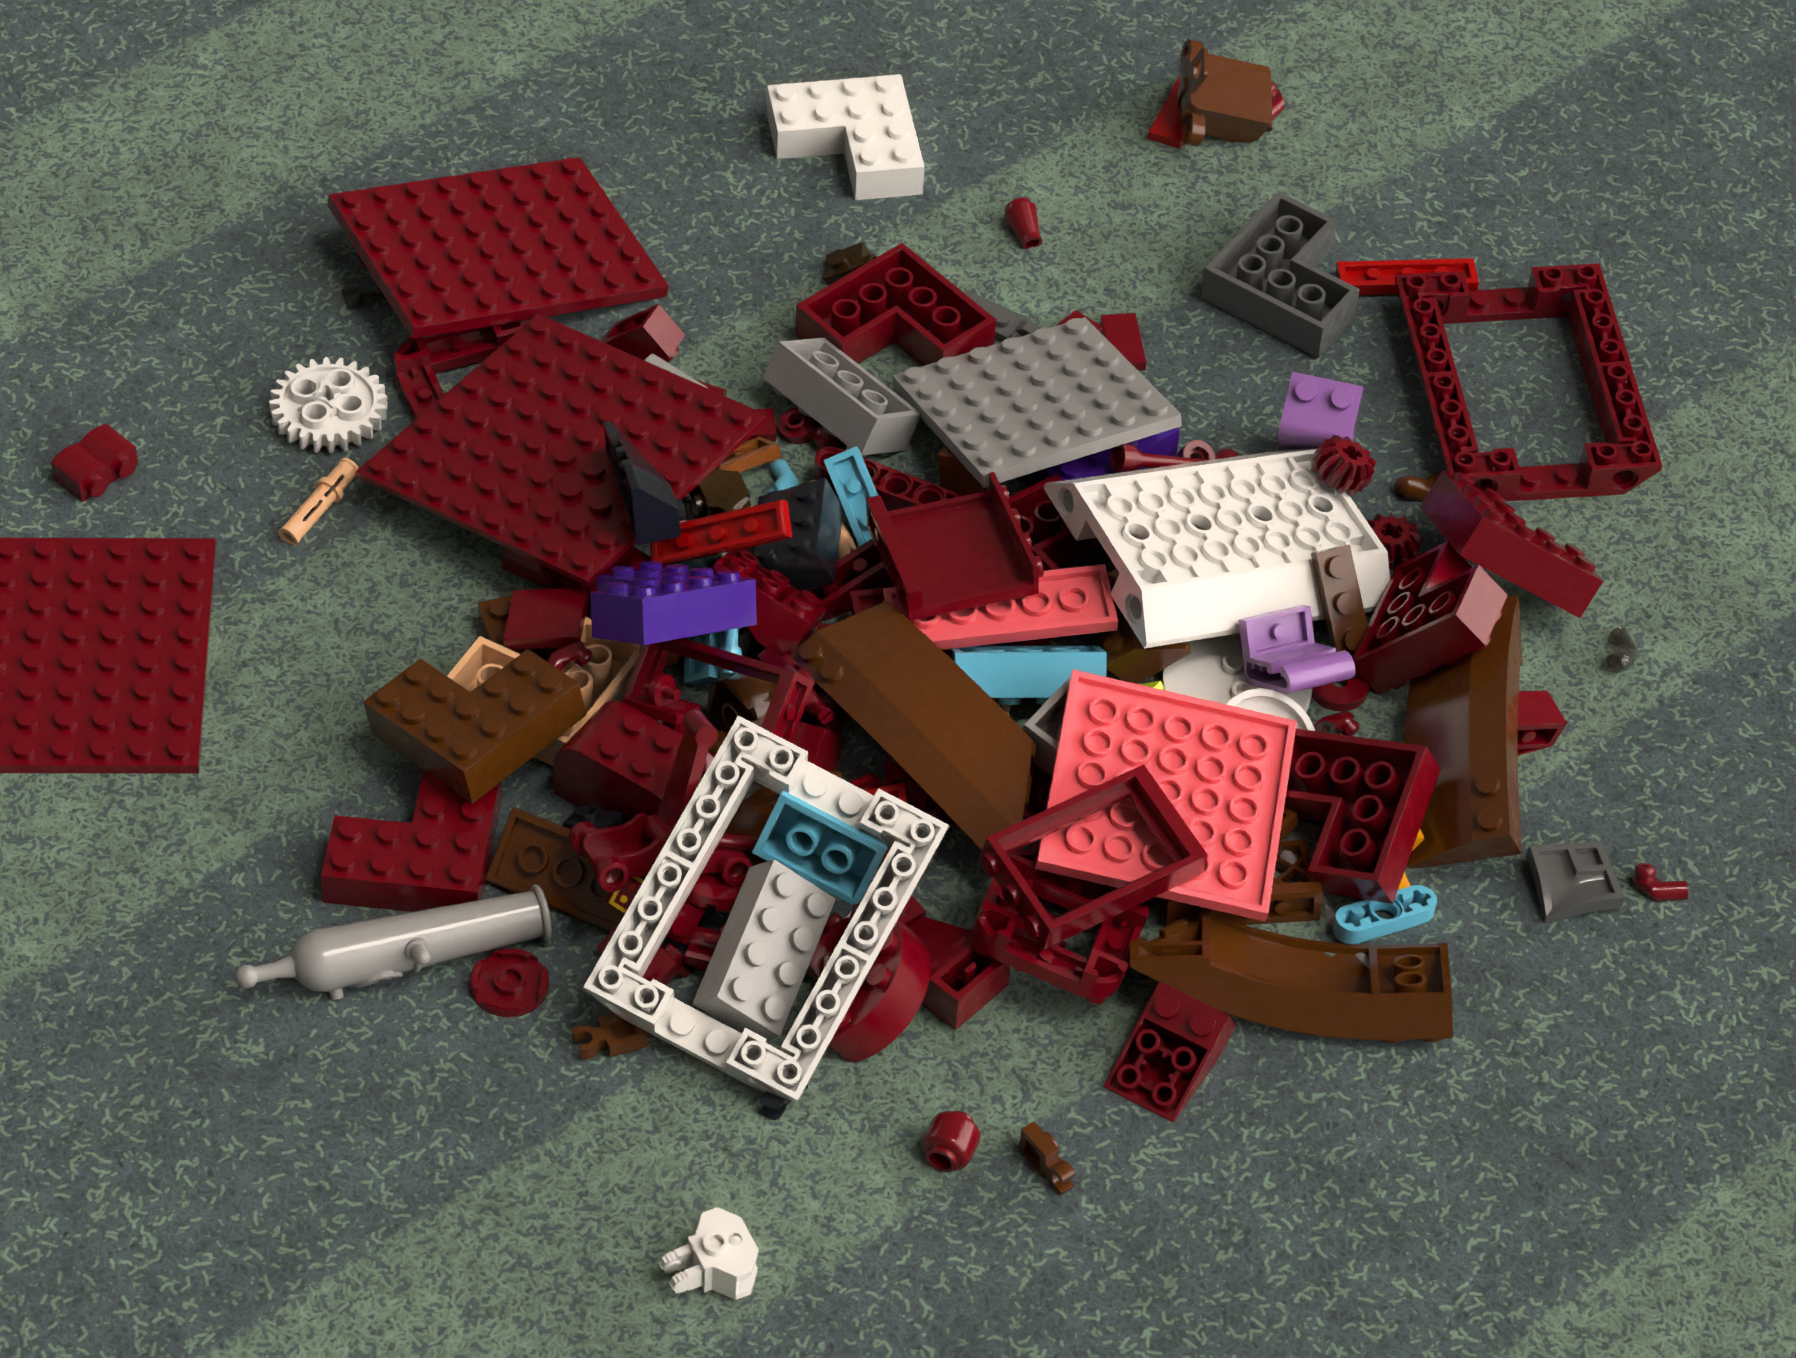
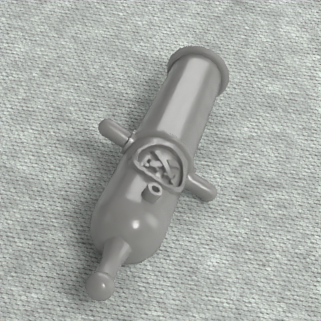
(404, 942)

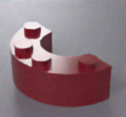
(887, 996)

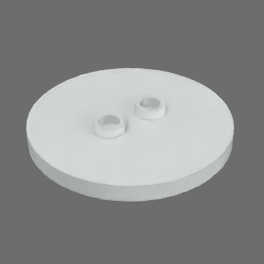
(1216, 672)

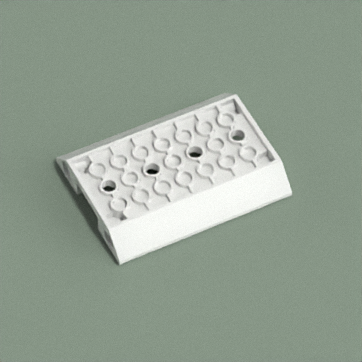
(1218, 540)

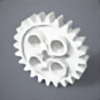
(328, 405)

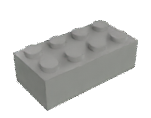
(841, 396)
(764, 950)

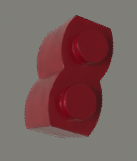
(94, 462)

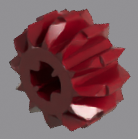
(1343, 465)
(1397, 537)

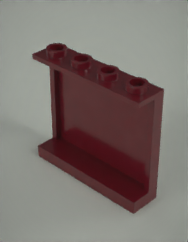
(955, 552)

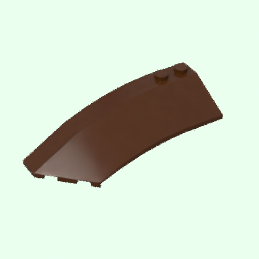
(925, 717)
(1471, 729)
(1300, 988)

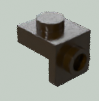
(845, 261)

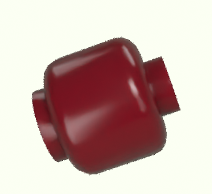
(950, 1141)

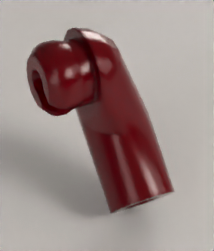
(1655, 888)

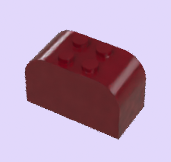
(618, 762)

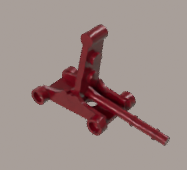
(635, 845)

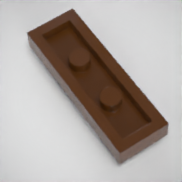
(1340, 597)

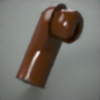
(1415, 487)

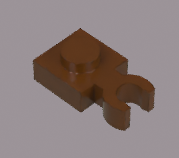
(611, 1033)
(1042, 1152)

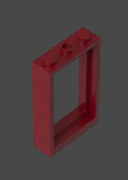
(787, 700)
(1156, 811)

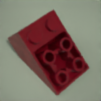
(783, 613)
(959, 976)
(1170, 1052)

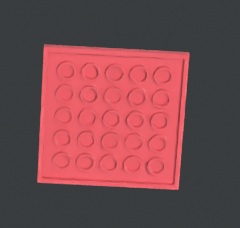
(1212, 761)

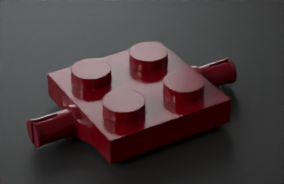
(818, 704)

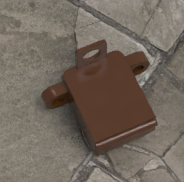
(1222, 97)

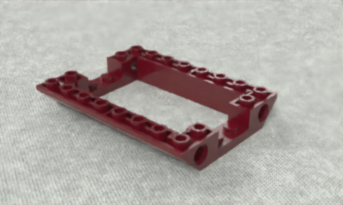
(1567, 291)

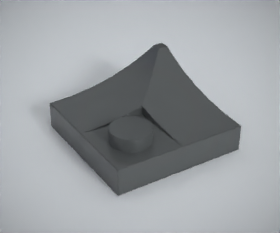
(1573, 879)

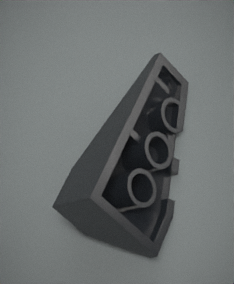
(644, 491)

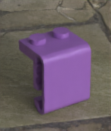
(1317, 411)
(1283, 654)

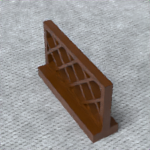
(1288, 900)

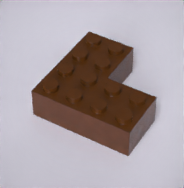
(480, 734)

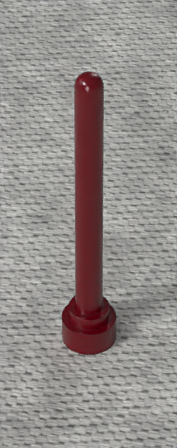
(1129, 458)

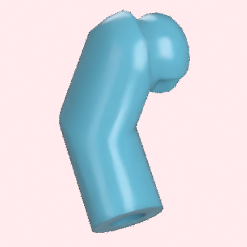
(783, 475)

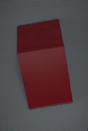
(822, 745)

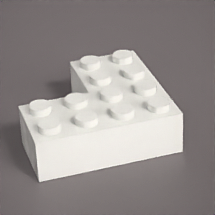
(852, 117)

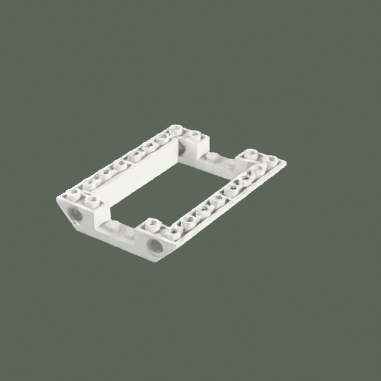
(762, 757)

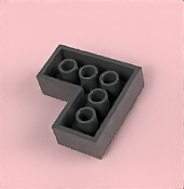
(1274, 280)

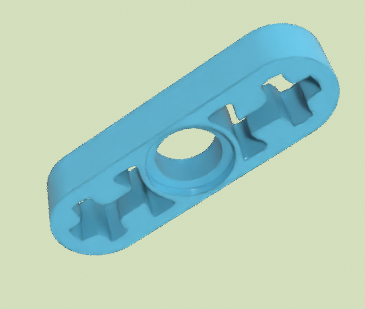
(1373, 926)

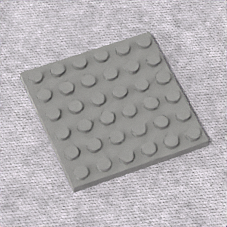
(1036, 401)

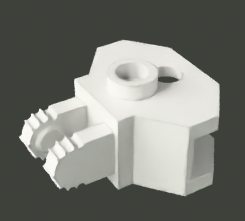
(719, 1257)

